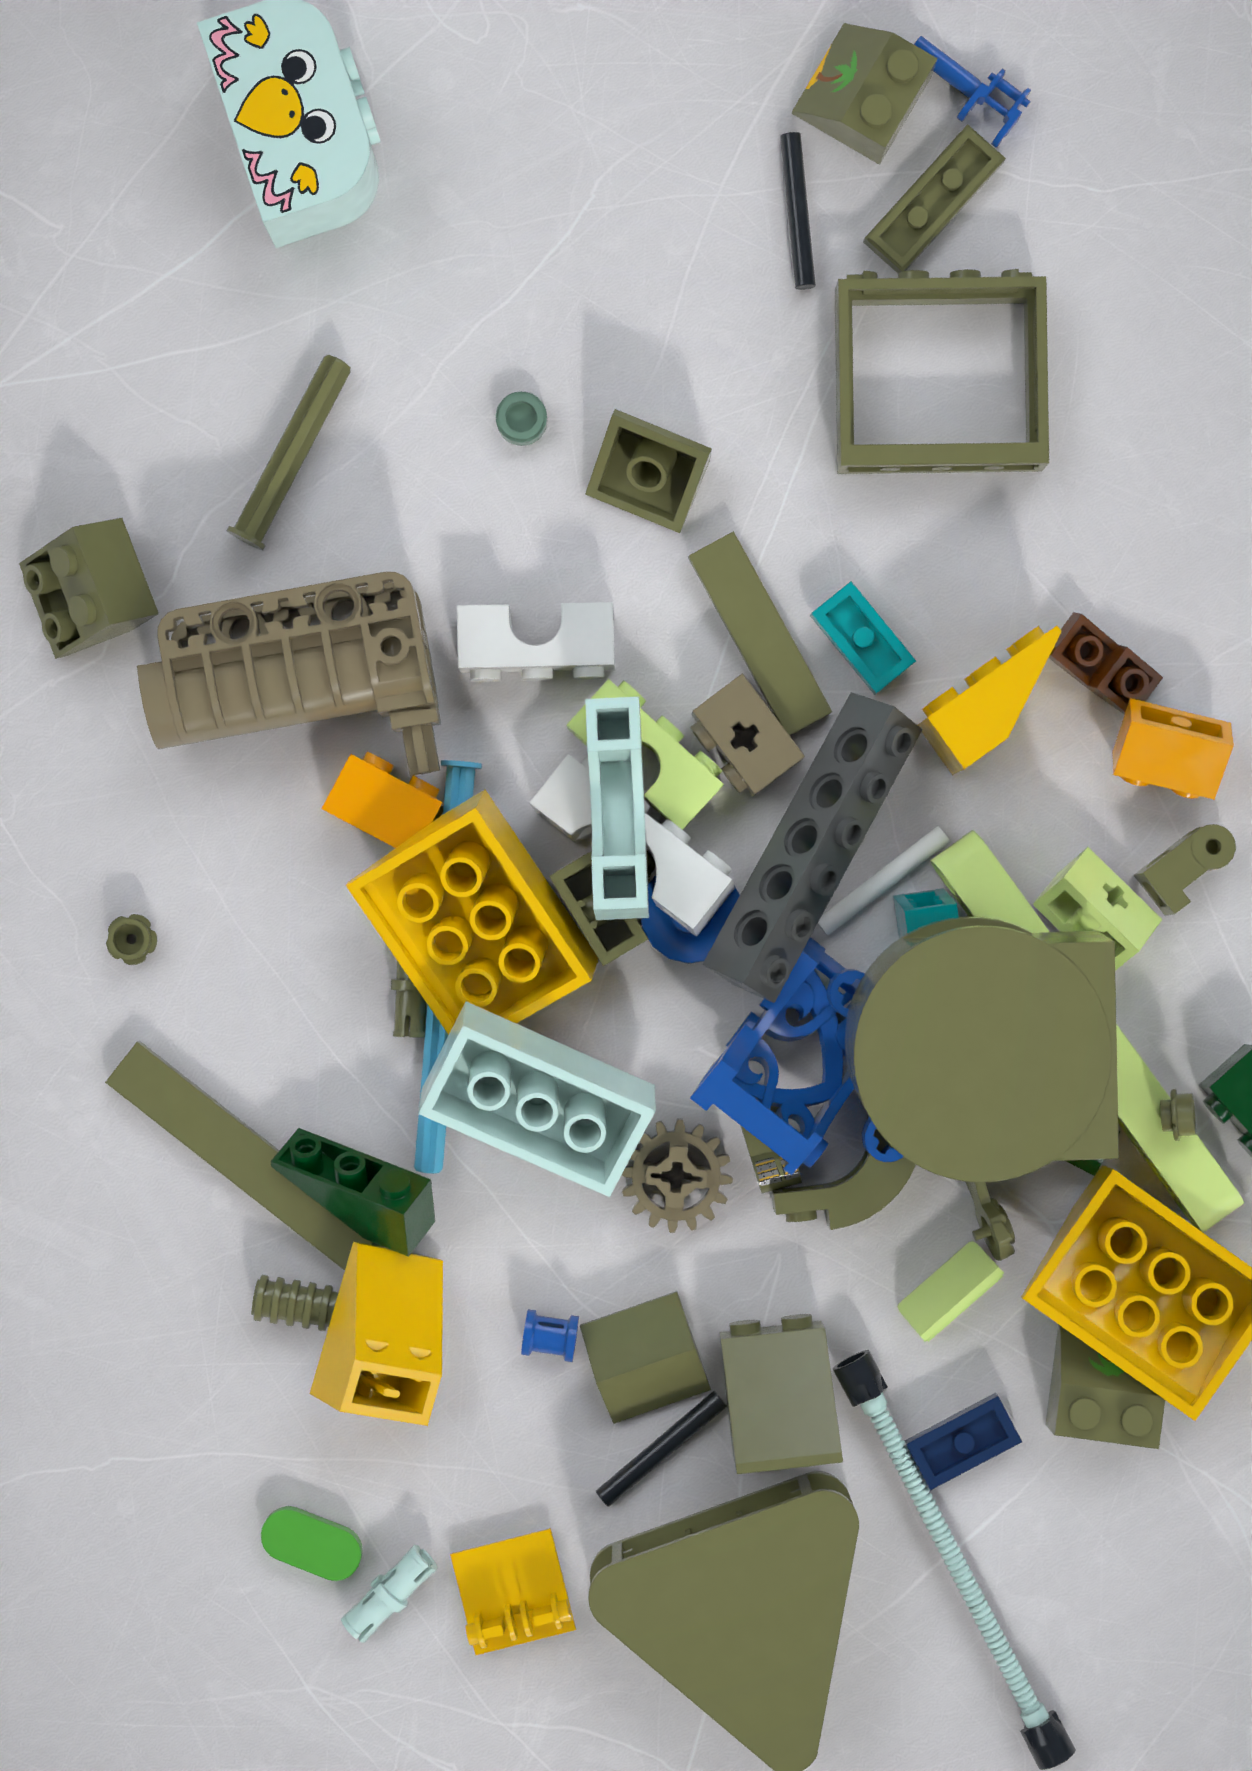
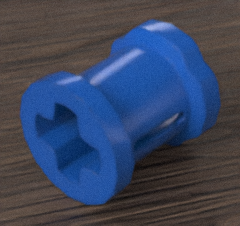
(550, 1335)

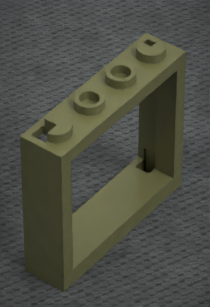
(962, 287)

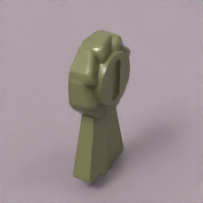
(993, 1222)

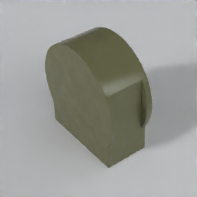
(989, 1048)

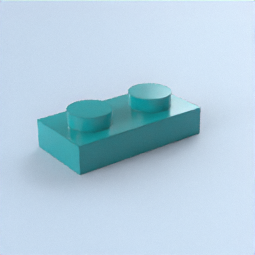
(862, 638)

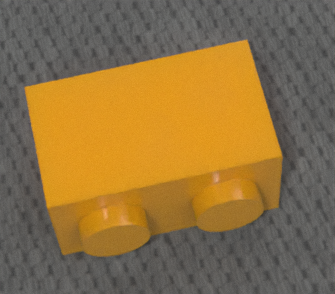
(1172, 749)
(380, 802)

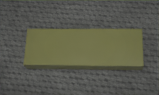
(934, 200)

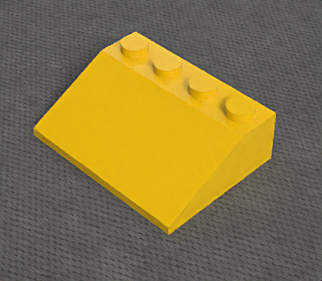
(474, 917)
(1147, 1291)

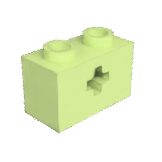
(1094, 898)

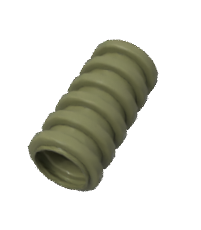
(293, 1302)

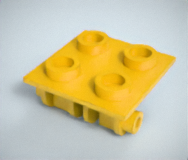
(512, 1592)

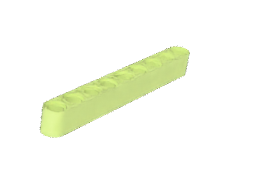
(1181, 1166)

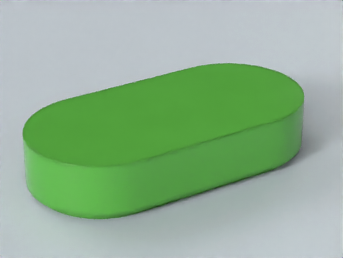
(311, 1543)

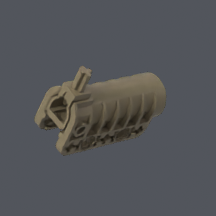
(296, 671)

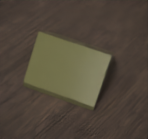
(648, 471)
(644, 1357)

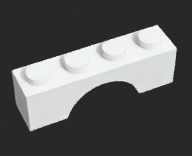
(686, 883)

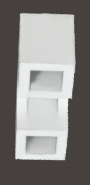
(580, 645)

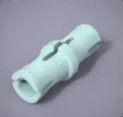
(389, 1593)

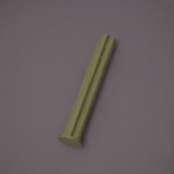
(291, 451)

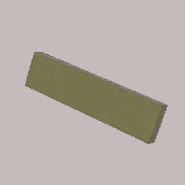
(759, 634)

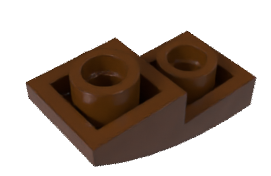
(1102, 664)

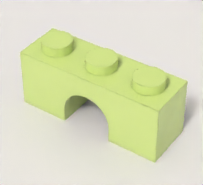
(684, 780)

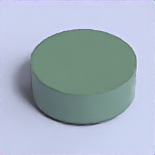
(521, 418)

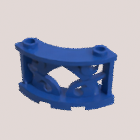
(736, 1089)

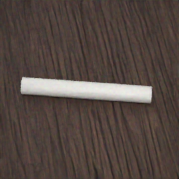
(883, 880)

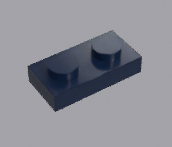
(963, 1441)

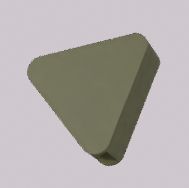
(741, 1609)

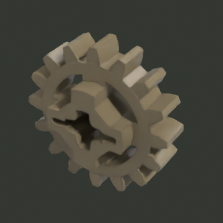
(674, 1198)

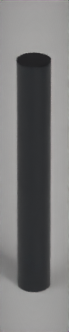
(797, 210)
(661, 1448)

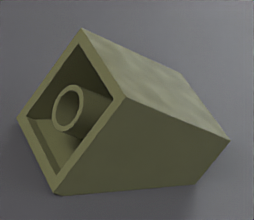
(780, 1395)

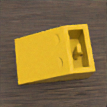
(983, 716)
(384, 1337)

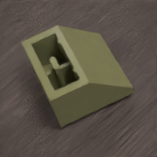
(88, 586)

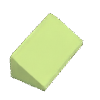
(950, 1290)

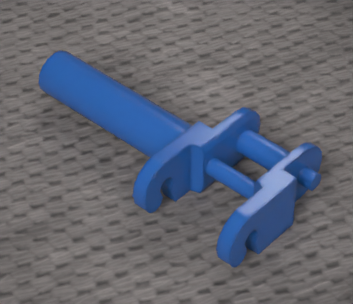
(977, 91)

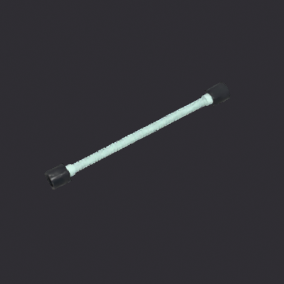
(1042, 1729)

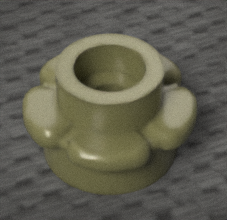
(117, 939)
(1178, 1115)

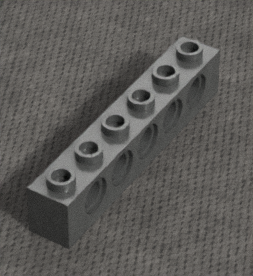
(812, 846)

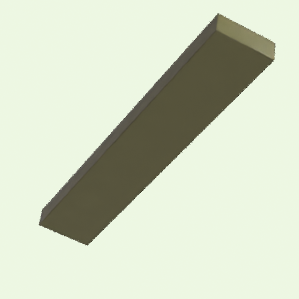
(227, 1147)

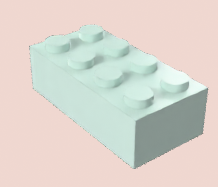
(537, 1099)

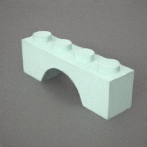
(617, 808)

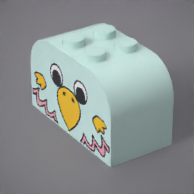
(295, 116)

